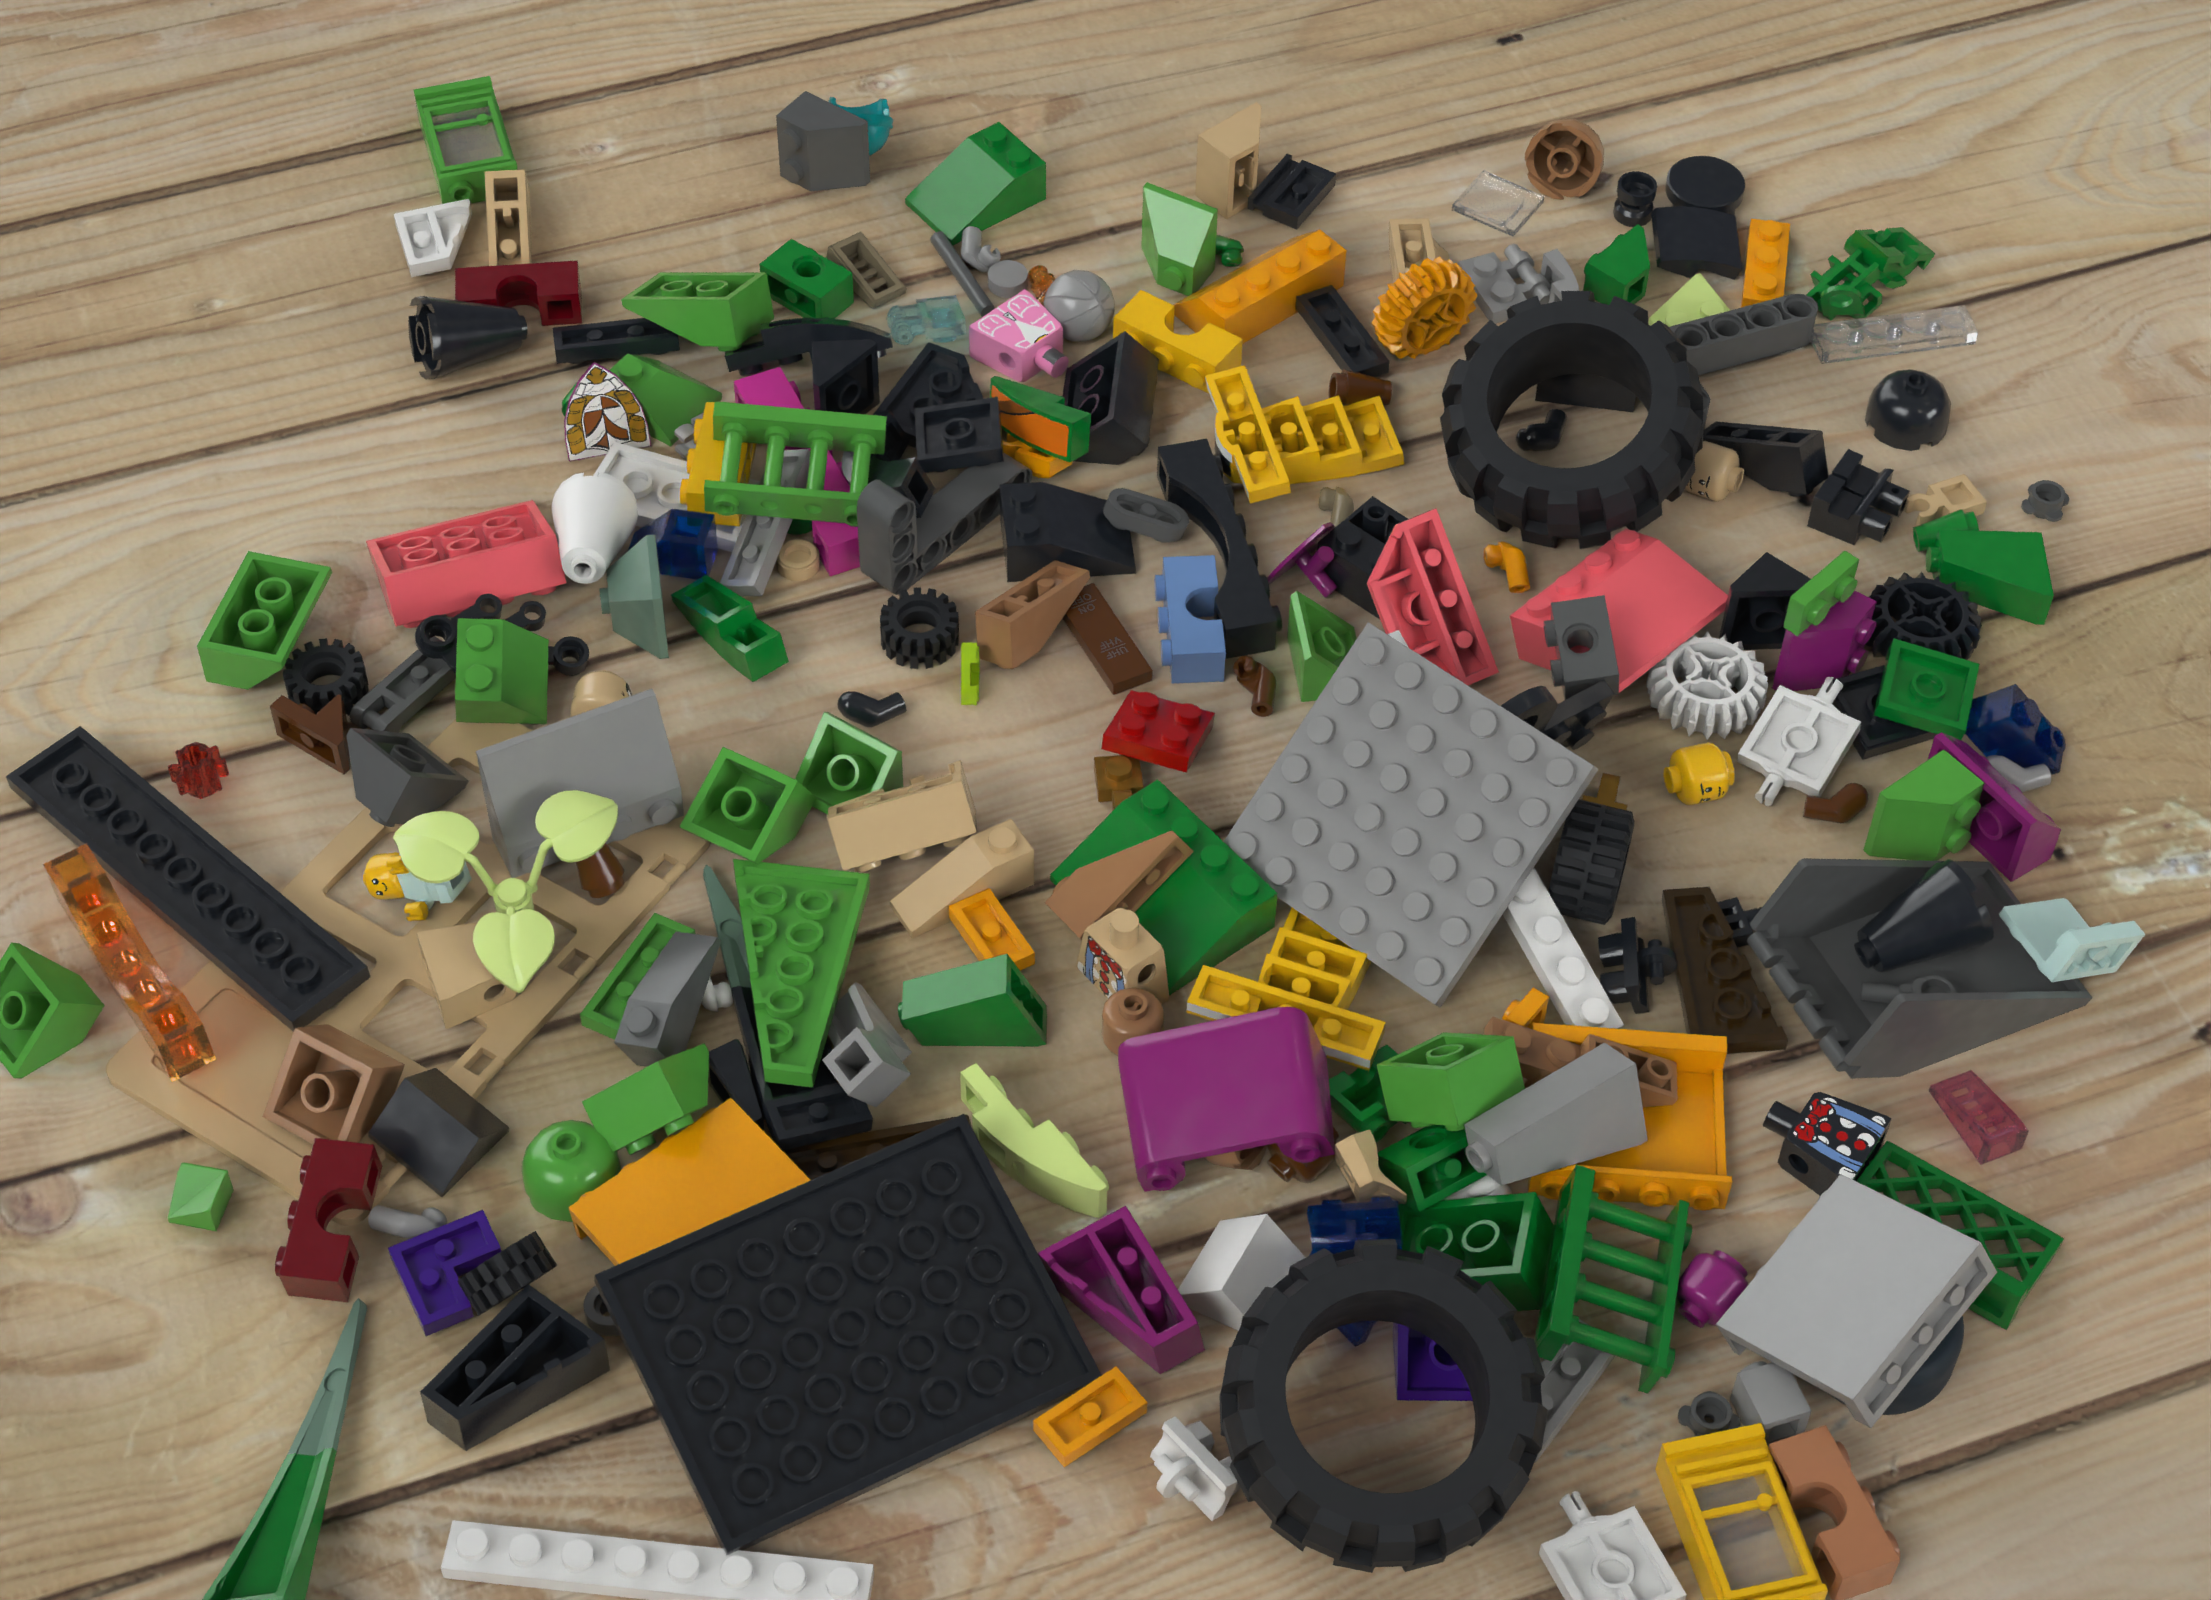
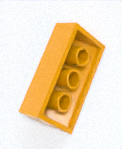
(1266, 287)

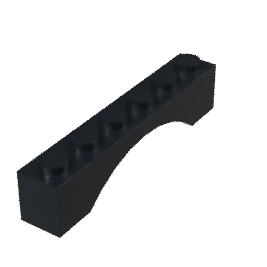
(1194, 482)

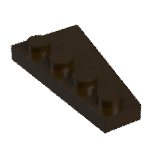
(1714, 977)

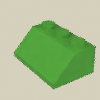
(260, 619)

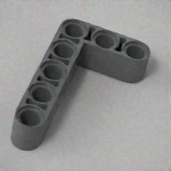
(1747, 334)
(901, 548)

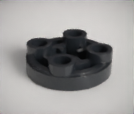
(1705, 184)

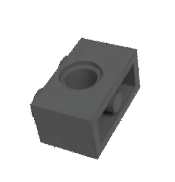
(1583, 624)

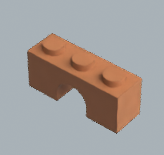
(1818, 1475)

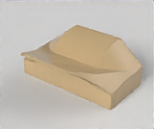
(1411, 243)
(1359, 1165)

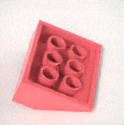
(458, 560)
(1650, 600)

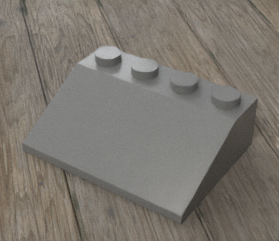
(606, 751)

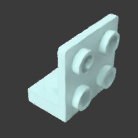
(2065, 943)

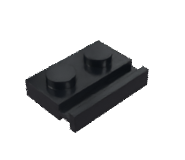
(1292, 191)

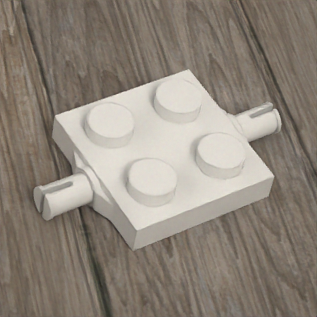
(1799, 741)
(1608, 1557)

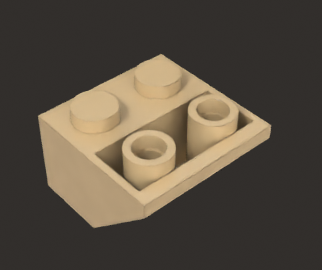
(1229, 161)

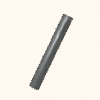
(961, 273)

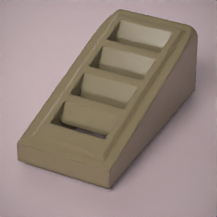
(860, 248)

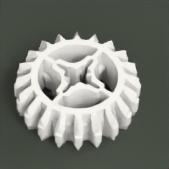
(1705, 697)

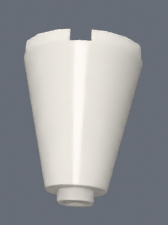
(592, 523)

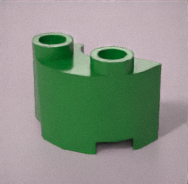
(1893, 250)
(1360, 1097)

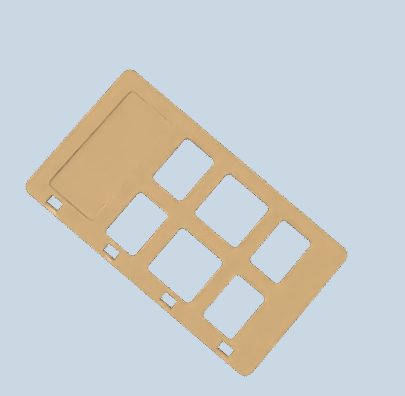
(229, 1095)

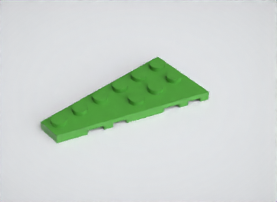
(797, 949)

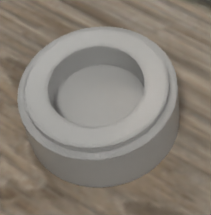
(1007, 278)

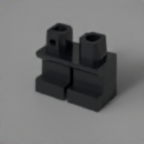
(1852, 499)

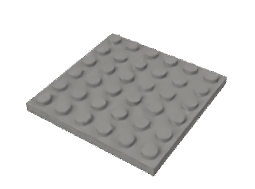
(1407, 813)

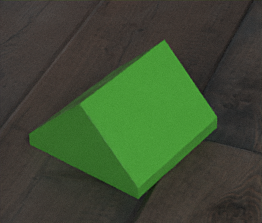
(1316, 644)
(847, 764)

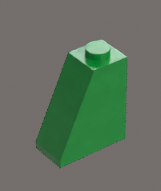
(1997, 569)
(974, 1006)

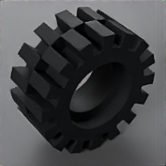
(919, 610)
(325, 661)
(506, 1273)

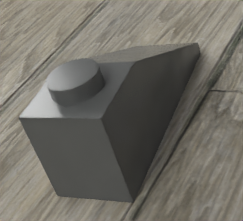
(667, 999)

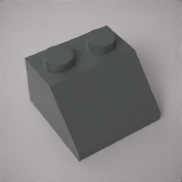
(822, 145)

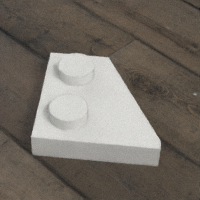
(433, 235)

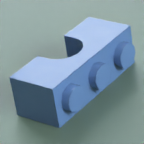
(1192, 645)

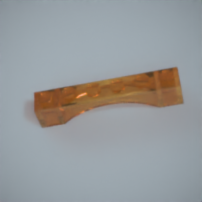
(140, 983)

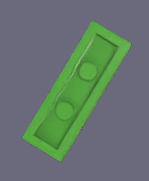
(609, 1002)

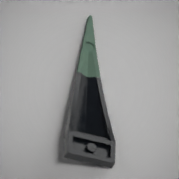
(792, 1112)

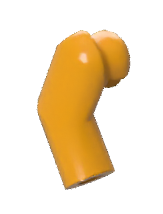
(1510, 560)

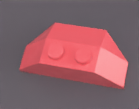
(1426, 599)

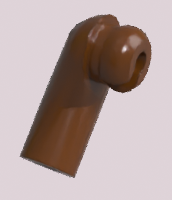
(1259, 682)

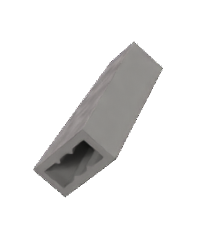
(1561, 1119)

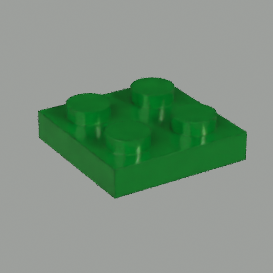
(1926, 689)

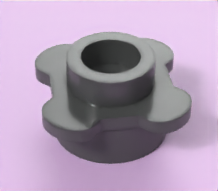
(2045, 500)
(1708, 1405)

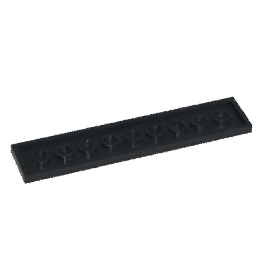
(189, 879)

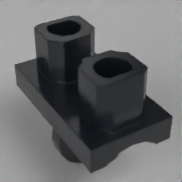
(1638, 962)

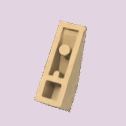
(508, 217)
(990, 859)

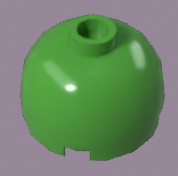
(564, 1165)

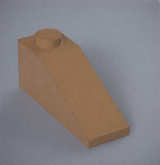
(1027, 614)
(1117, 881)

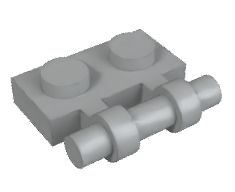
(1496, 285)

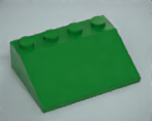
(1206, 905)

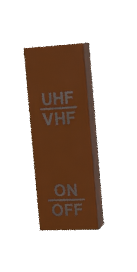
(1106, 641)

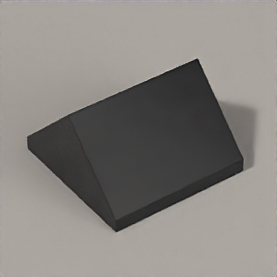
(845, 375)
(1760, 604)
(436, 1129)

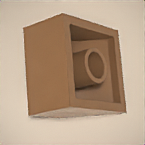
(331, 1085)

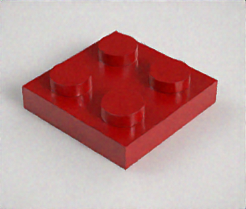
(1158, 730)

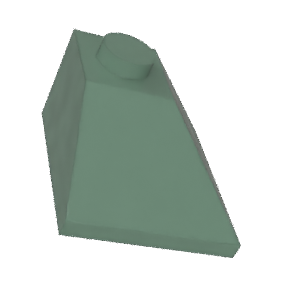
(636, 598)

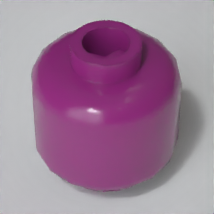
(1710, 1287)

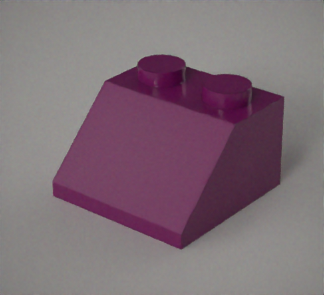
(1828, 648)

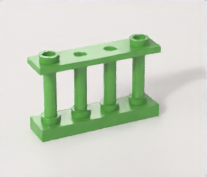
(792, 428)

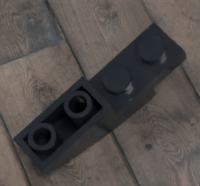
(790, 338)

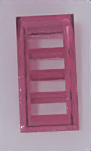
(1985, 1146)

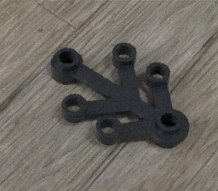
(447, 629)

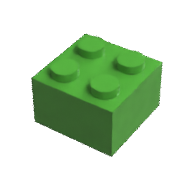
(1450, 1079)

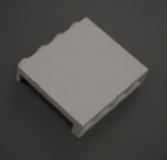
(1858, 1296)

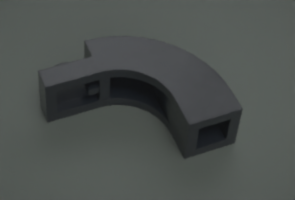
(902, 475)

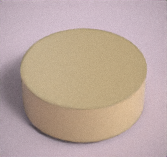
(798, 560)

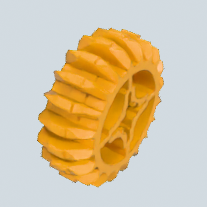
(1424, 308)

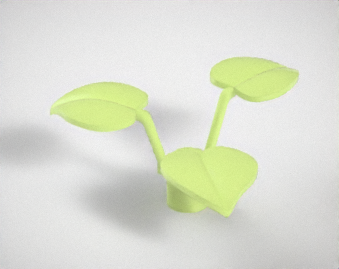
(515, 937)

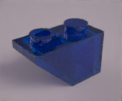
(683, 542)
(2015, 728)

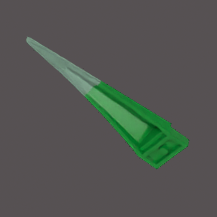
(282, 1538)

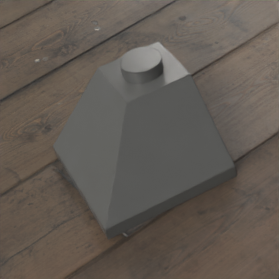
(399, 776)

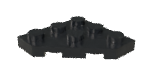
(932, 379)

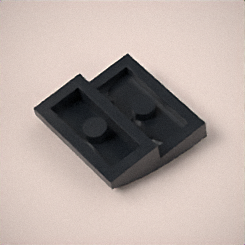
(1696, 239)

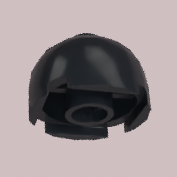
(1909, 410)

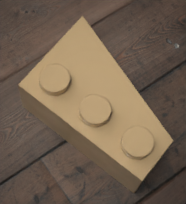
(903, 820)

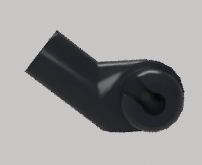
(1543, 435)
(868, 710)

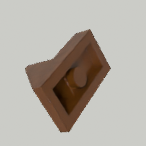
(316, 734)

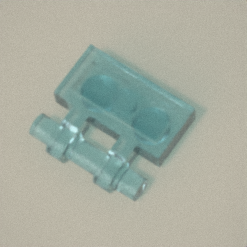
(934, 317)

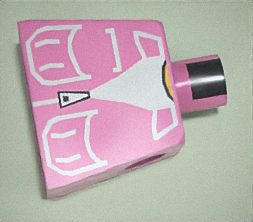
(1019, 339)

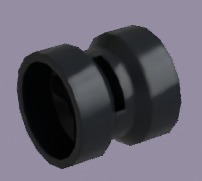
(1635, 198)

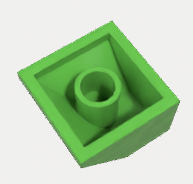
(1178, 239)
(665, 394)
(41, 1010)

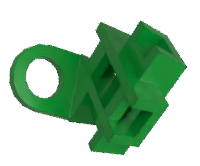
(1848, 297)

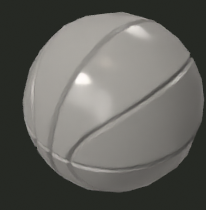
(1080, 304)

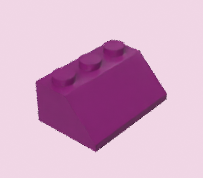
(2008, 825)

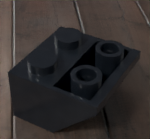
(1356, 549)

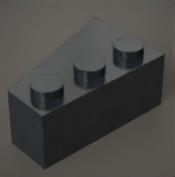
(513, 1369)

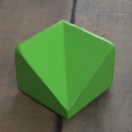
(200, 1196)

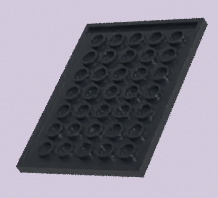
(845, 1333)

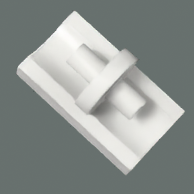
(1191, 1469)

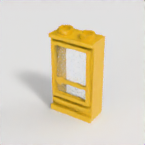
(1737, 1518)

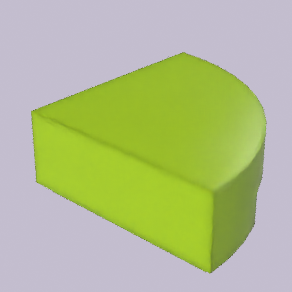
(970, 673)

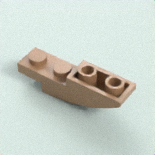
(1544, 1054)

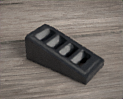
(732, 1079)

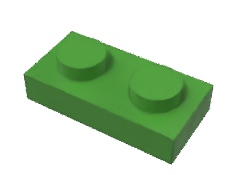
(1819, 594)

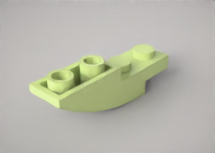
(1031, 1155)

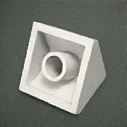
(1237, 1266)

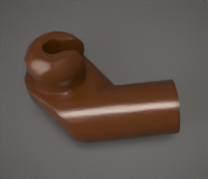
(1838, 808)

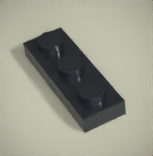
(1341, 332)
(612, 340)

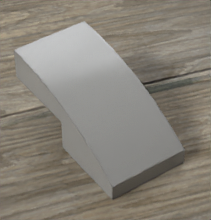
(1558, 274)

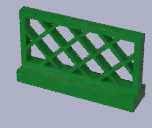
(2004, 1293)

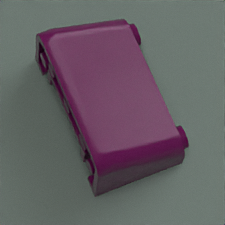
(1225, 1091)

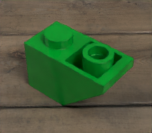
(1619, 269)

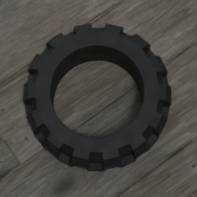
(1558, 341)
(1454, 1311)

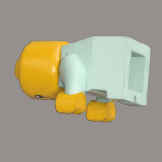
(389, 879)

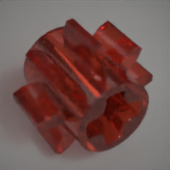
(198, 770)

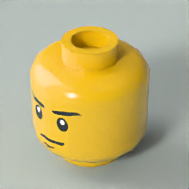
(1699, 773)

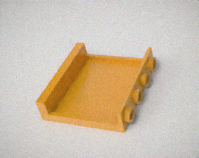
(1684, 1139)
(685, 1184)

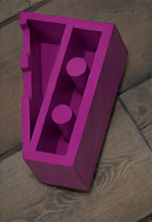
(1125, 1289)

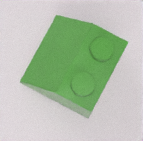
(500, 673)
(747, 807)
(1925, 812)
(651, 1100)

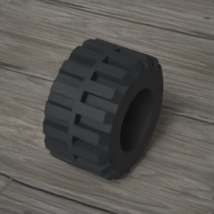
(1591, 861)

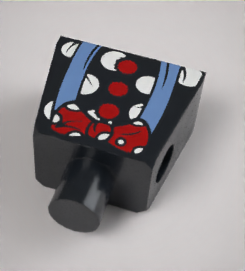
(1827, 1139)

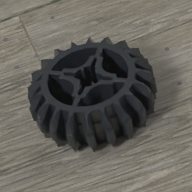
(1921, 614)

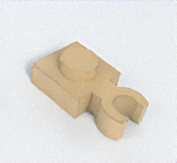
(1946, 498)

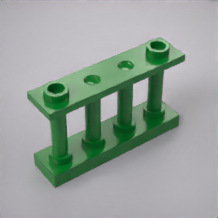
(1566, 1285)

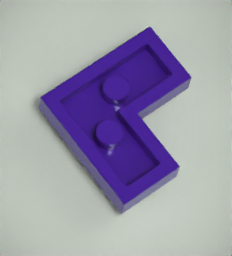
(433, 1263)

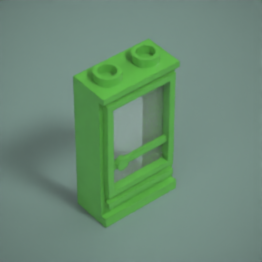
(463, 136)

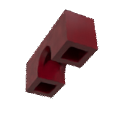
(547, 286)
(332, 1180)

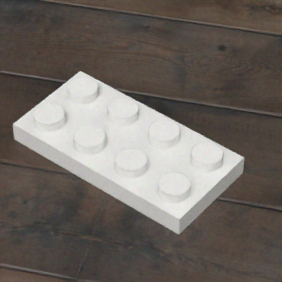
(656, 485)

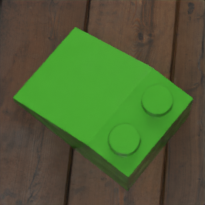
(706, 306)

